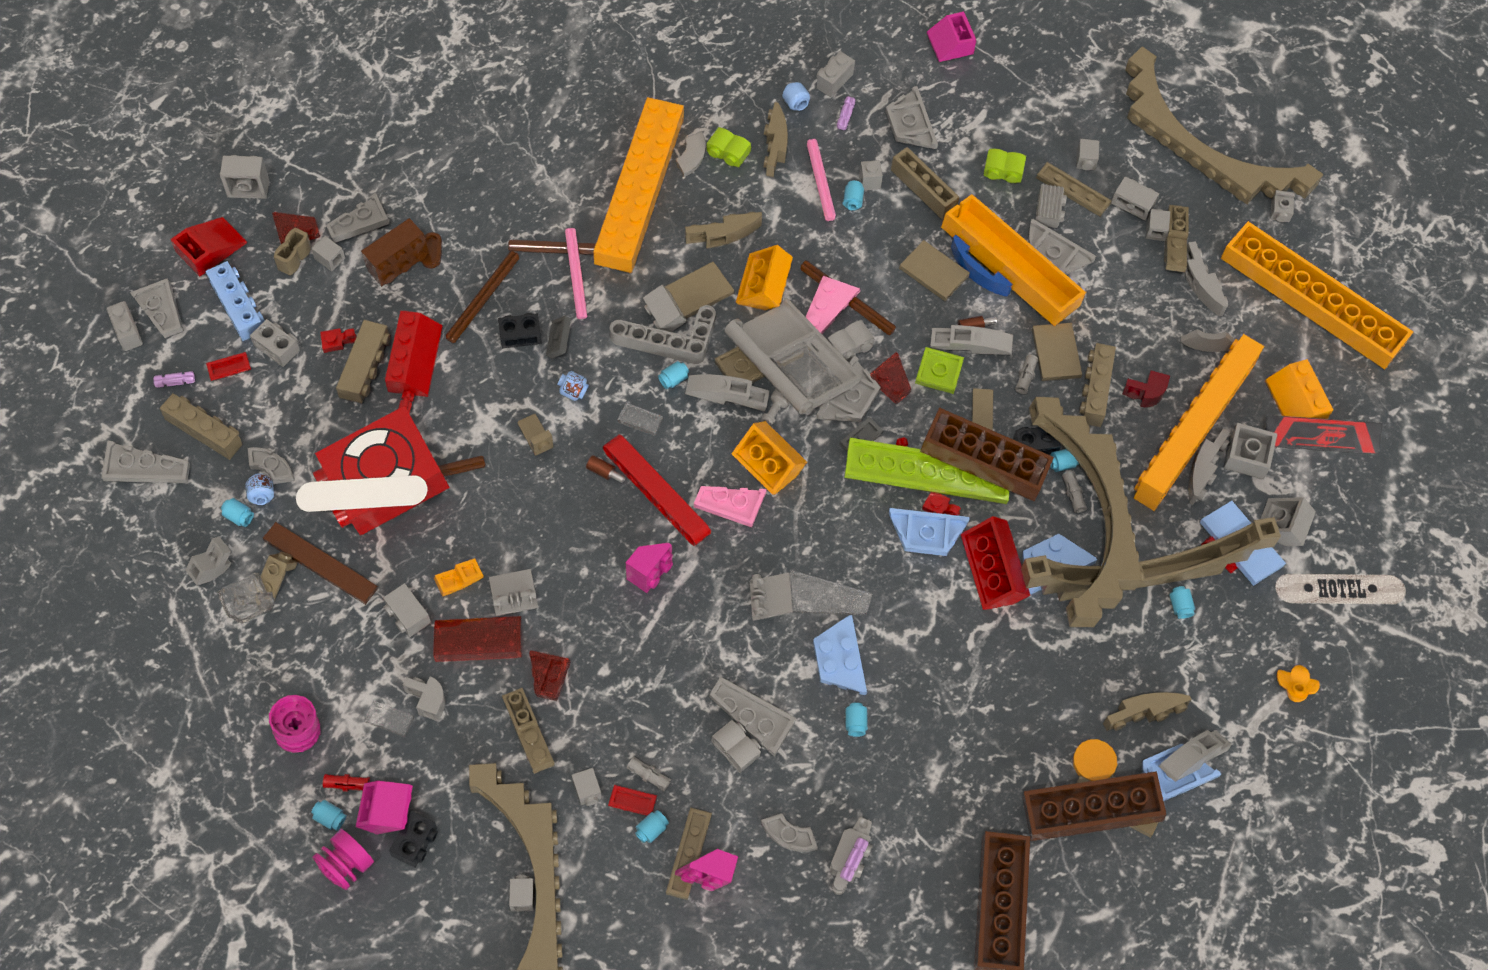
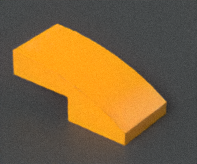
(458, 578)

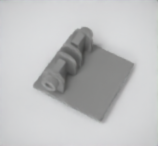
(513, 592)
(770, 596)

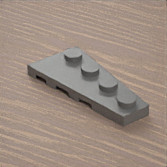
(135, 465)
(759, 718)

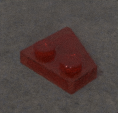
(287, 222)
(892, 378)
(548, 674)

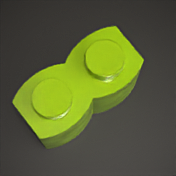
(729, 147)
(1004, 165)

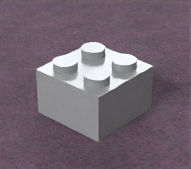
(244, 177)
(1250, 451)

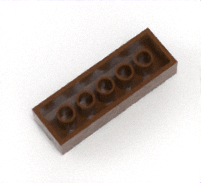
(986, 454)
(1094, 806)
(1002, 902)

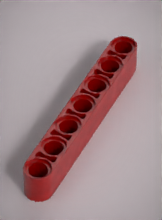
(656, 490)

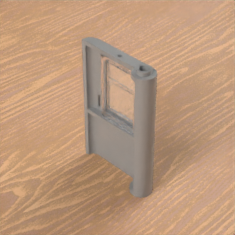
(794, 356)

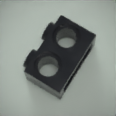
(520, 335)
(1035, 437)
(408, 837)

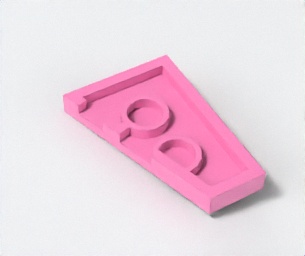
(829, 301)
(731, 504)

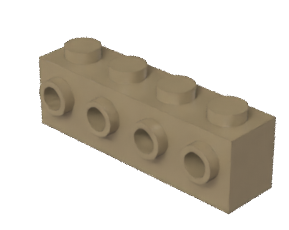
(924, 182)
(363, 361)
(1098, 384)
(201, 426)

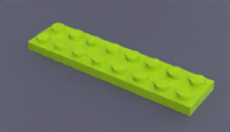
(915, 470)

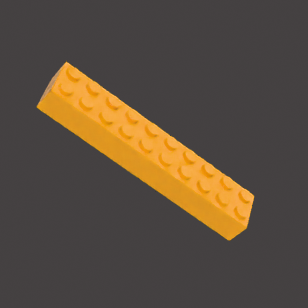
(638, 185)
(1316, 295)
(1197, 422)

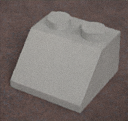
(1292, 518)

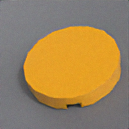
(1094, 760)

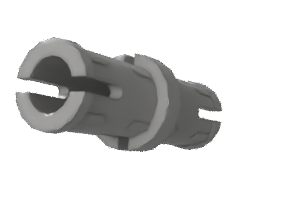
(1026, 374)
(1074, 491)
(648, 773)

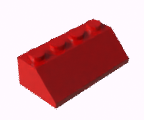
(413, 354)
(995, 563)

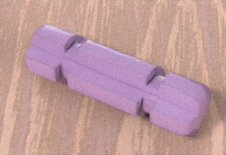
(846, 113)
(174, 379)
(854, 859)

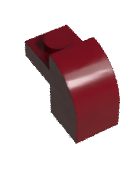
(1149, 392)

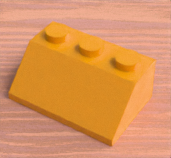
(764, 278)
(1299, 392)
(768, 457)

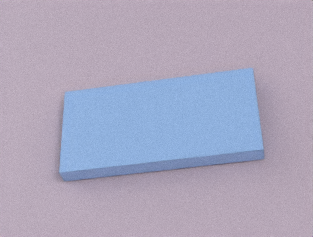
(1231, 519)

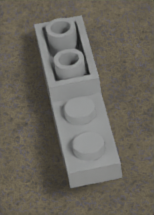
(1204, 285)
(972, 338)
(727, 388)
(1204, 466)
(1194, 754)

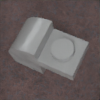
(211, 564)
(431, 695)

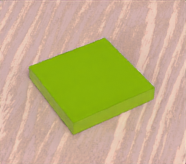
(939, 370)

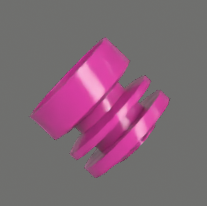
(290, 713)
(340, 861)

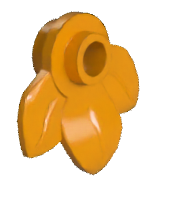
(1297, 683)

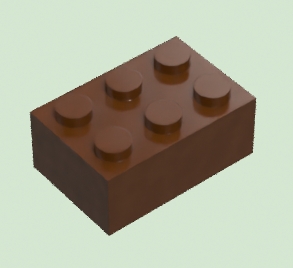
(395, 252)

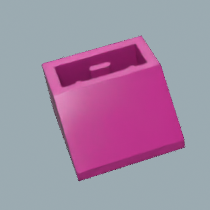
(952, 37)
(648, 565)
(384, 807)
(710, 870)

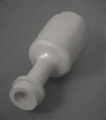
(778, 402)

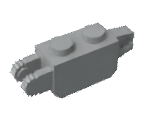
(846, 844)

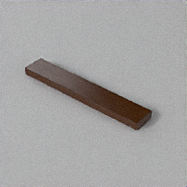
(320, 563)

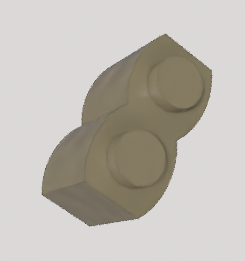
(292, 251)

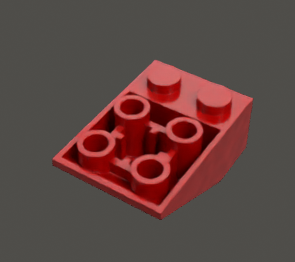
(207, 244)

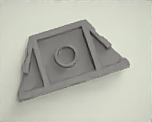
(910, 121)
(1058, 249)
(853, 403)

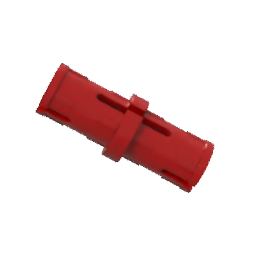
(344, 782)

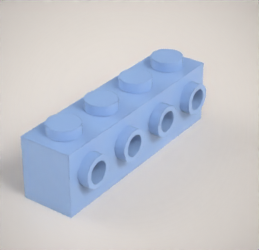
(234, 299)

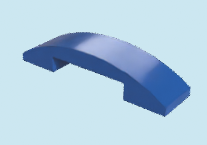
(996, 284)

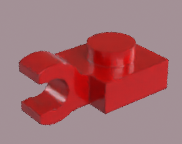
(334, 339)
(940, 504)

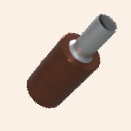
(977, 321)
(603, 469)

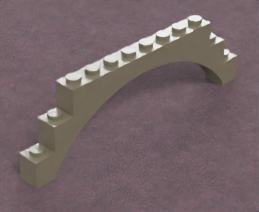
(1235, 176)
(1099, 460)
(1202, 561)
(535, 829)

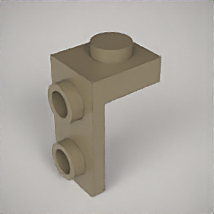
(535, 435)
(275, 571)

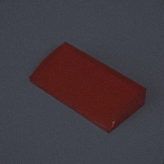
(477, 639)

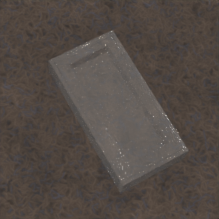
(640, 419)
(389, 718)

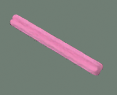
(821, 180)
(576, 275)

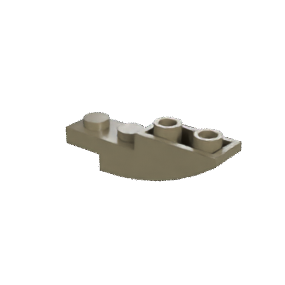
(776, 139)
(731, 230)
(1176, 241)
(1152, 706)
(528, 730)

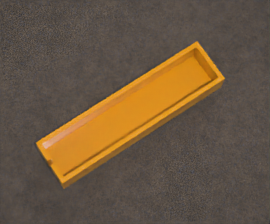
(1017, 260)

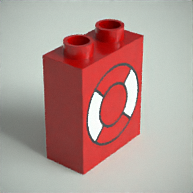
(380, 450)

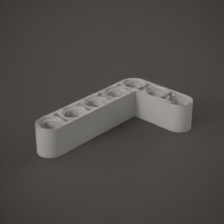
(668, 339)

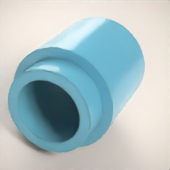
(853, 195)
(673, 375)
(1063, 460)
(237, 512)
(1182, 602)
(856, 719)
(328, 815)
(651, 827)

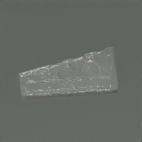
(826, 597)

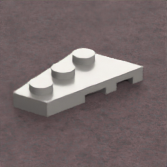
(363, 219)
(160, 306)

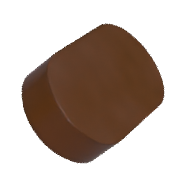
(434, 246)

